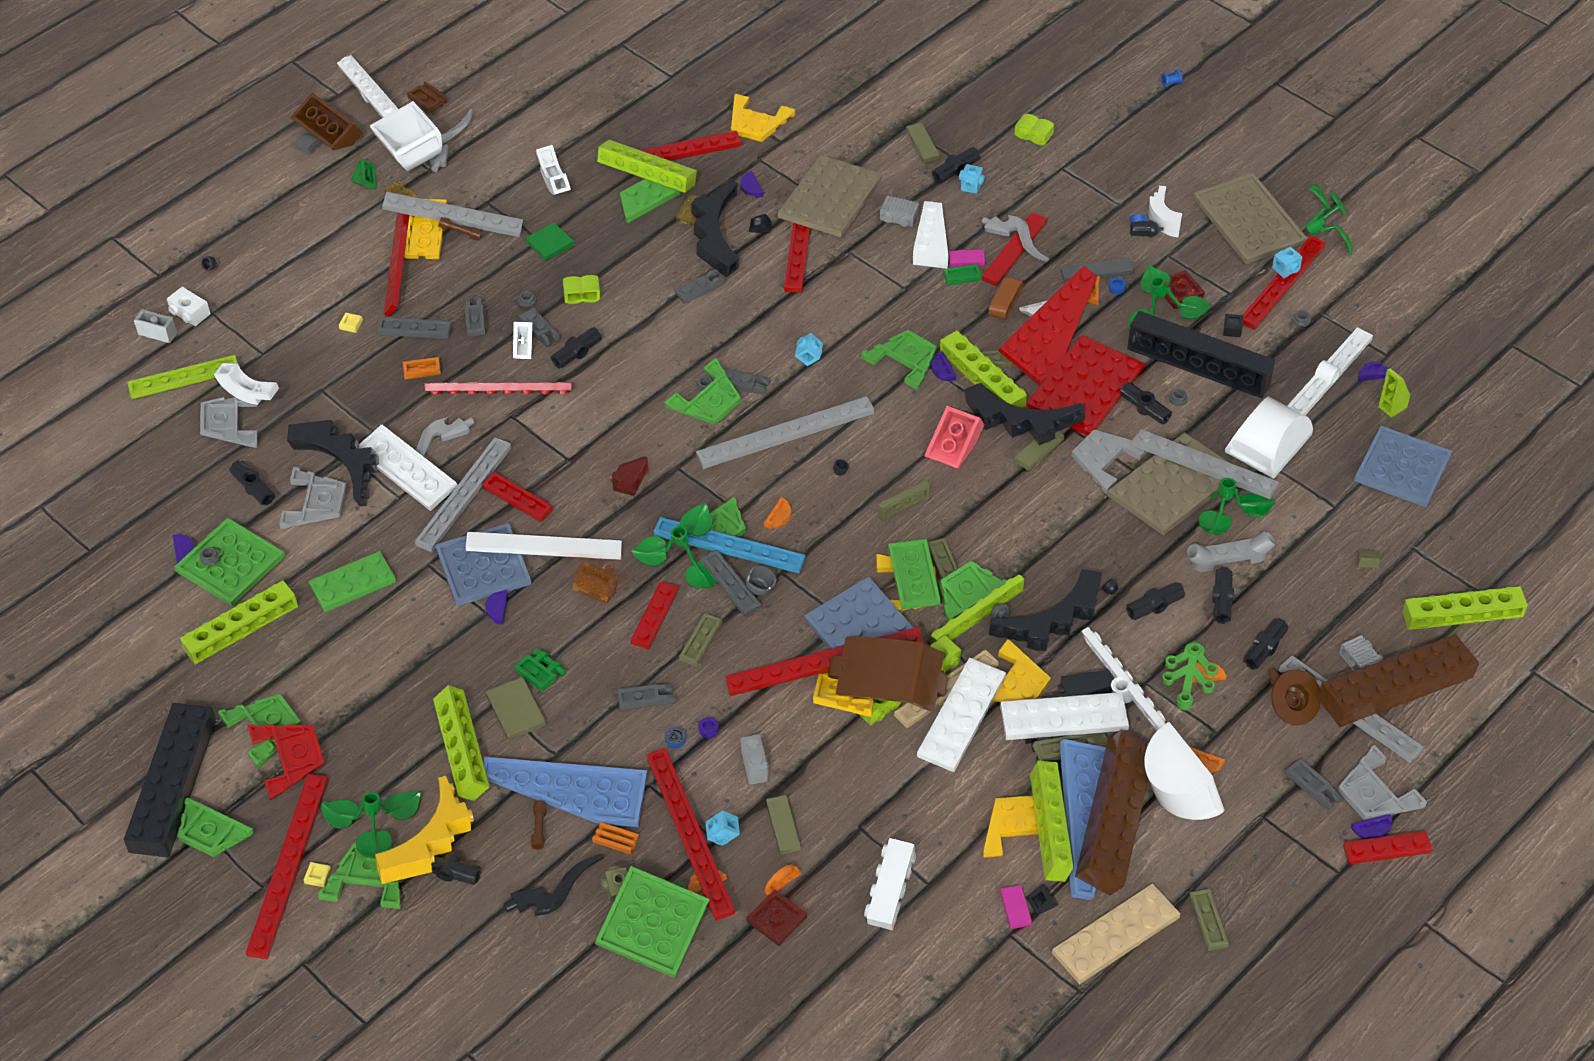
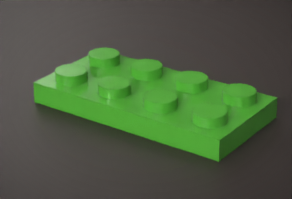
(914, 574)
(352, 581)

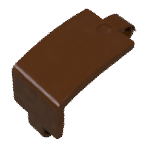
(889, 671)

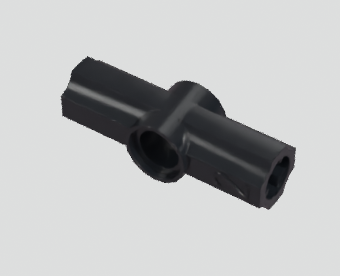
(955, 164)
(576, 347)
(1145, 403)
(252, 482)
(1223, 595)
(1155, 601)
(1265, 643)
(451, 867)

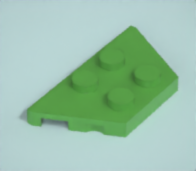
(644, 198)
(727, 520)
(966, 587)
(209, 829)

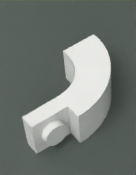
(551, 172)
(1163, 215)
(243, 387)

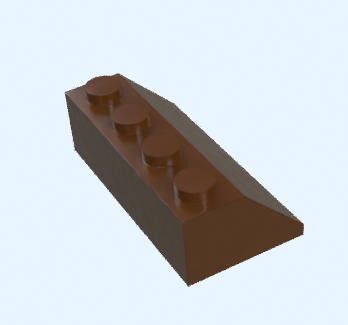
(326, 123)

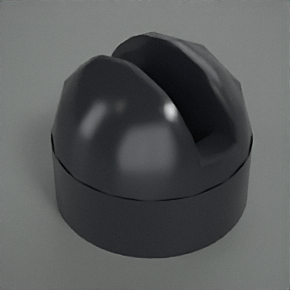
(208, 259)
(840, 467)
(1110, 587)

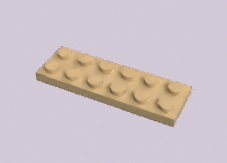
(1115, 933)

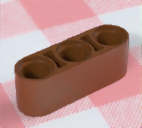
(1005, 297)

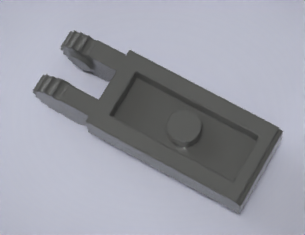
(699, 286)
(474, 318)
(540, 327)
(747, 382)
(645, 696)
(1313, 783)

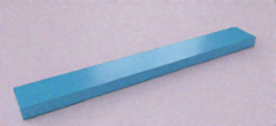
(738, 547)

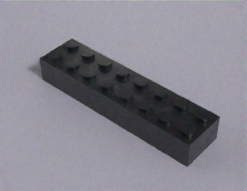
(1200, 354)
(170, 780)

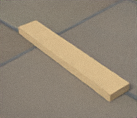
(910, 714)

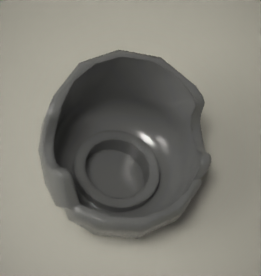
(760, 580)

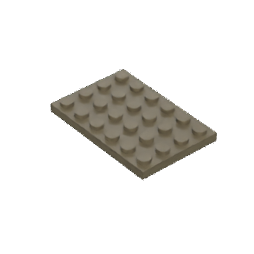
(830, 196)
(1249, 218)
(1165, 491)

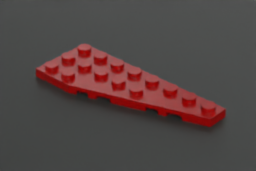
(1048, 332)

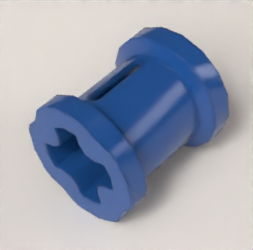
(1171, 78)

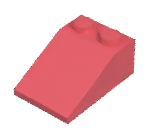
(954, 437)

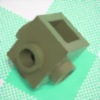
(612, 881)

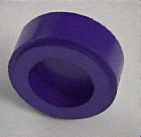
(708, 727)

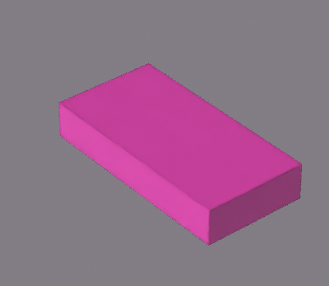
(966, 257)
(1015, 907)

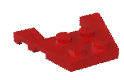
(297, 751)

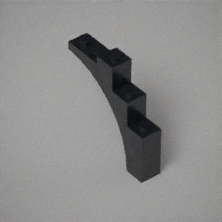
(711, 244)
(1018, 420)
(325, 437)
(1058, 620)
(1078, 685)

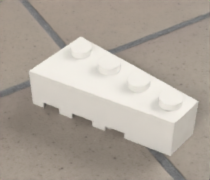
(931, 241)
(890, 883)

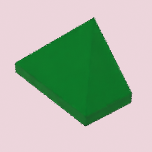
(364, 174)

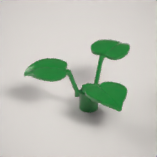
(1318, 223)
(1157, 283)
(1252, 504)
(652, 549)
(342, 812)

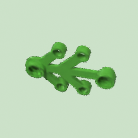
(1189, 672)

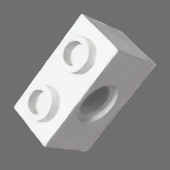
(188, 306)

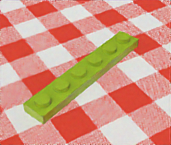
(177, 378)
(980, 610)

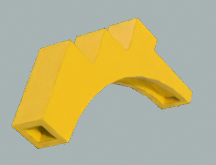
(435, 838)

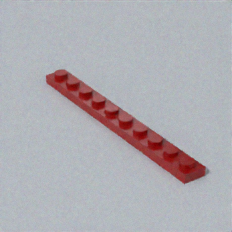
(798, 667)
(690, 834)
(287, 867)

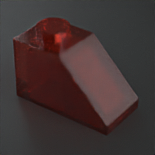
(630, 476)

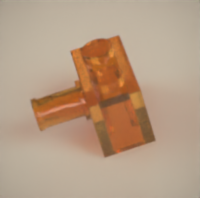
(596, 581)

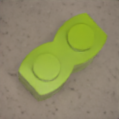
(1034, 129)
(581, 289)

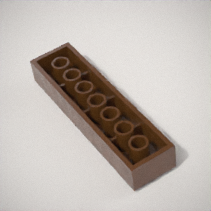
(1397, 680)
(1114, 814)

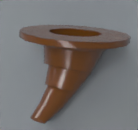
(1294, 696)

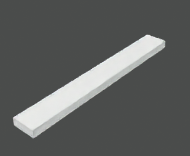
(543, 545)

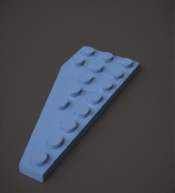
(1080, 776)
(582, 790)

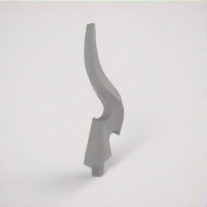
(441, 159)
(1014, 224)
(447, 432)

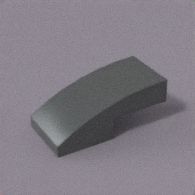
(307, 142)

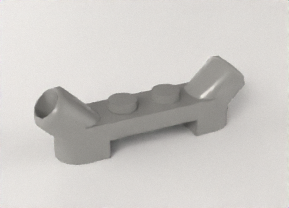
(1252, 549)

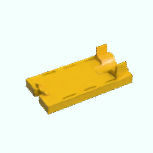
(424, 237)

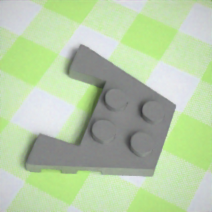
(220, 421)
(1099, 451)
(322, 501)
(1370, 795)

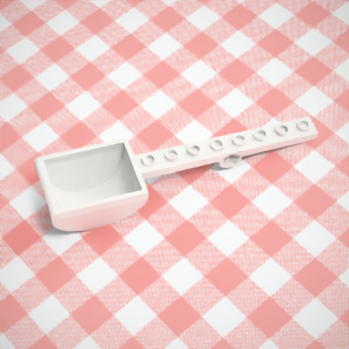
(403, 131)
(1277, 430)
(1173, 769)

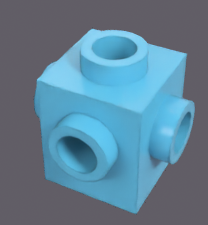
(971, 178)
(1287, 262)
(808, 349)
(722, 828)

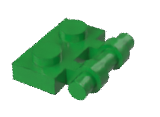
(536, 673)

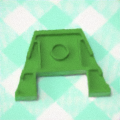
(908, 350)
(711, 403)
(264, 712)
(362, 871)

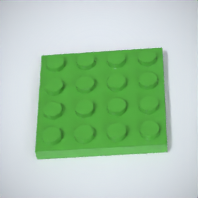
(241, 562)
(652, 921)

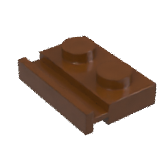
(427, 97)

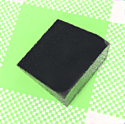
(760, 224)
(1233, 325)
(1042, 900)

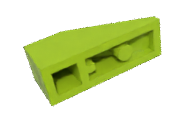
(1394, 394)

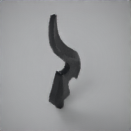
(548, 904)

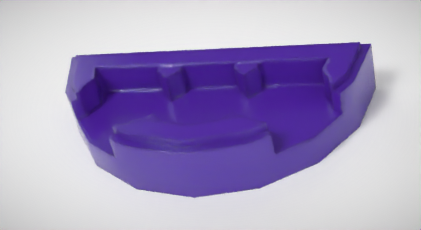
(750, 185)
(942, 368)
(1372, 371)
(183, 546)
(496, 606)
(1373, 827)

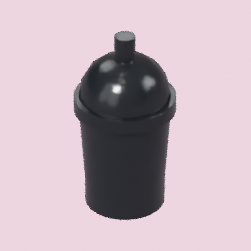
(1145, 228)

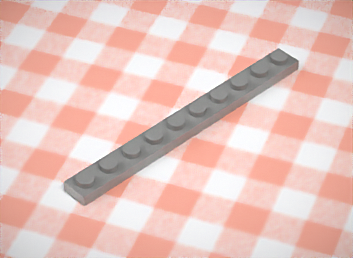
(784, 432)

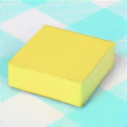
(350, 322)
(317, 874)

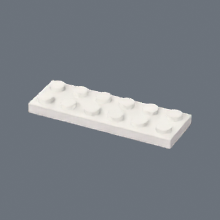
(409, 468)
(961, 715)
(1064, 716)

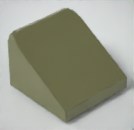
(1368, 559)

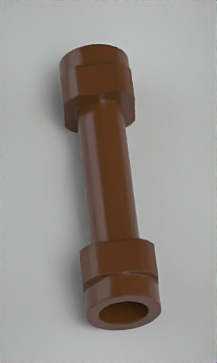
(474, 233)
(537, 838)

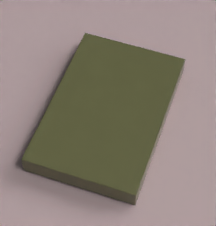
(515, 708)

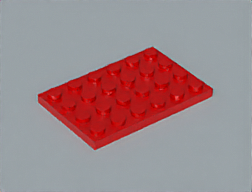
(1088, 376)

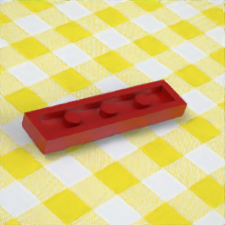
(517, 497)
(654, 615)
(1387, 847)

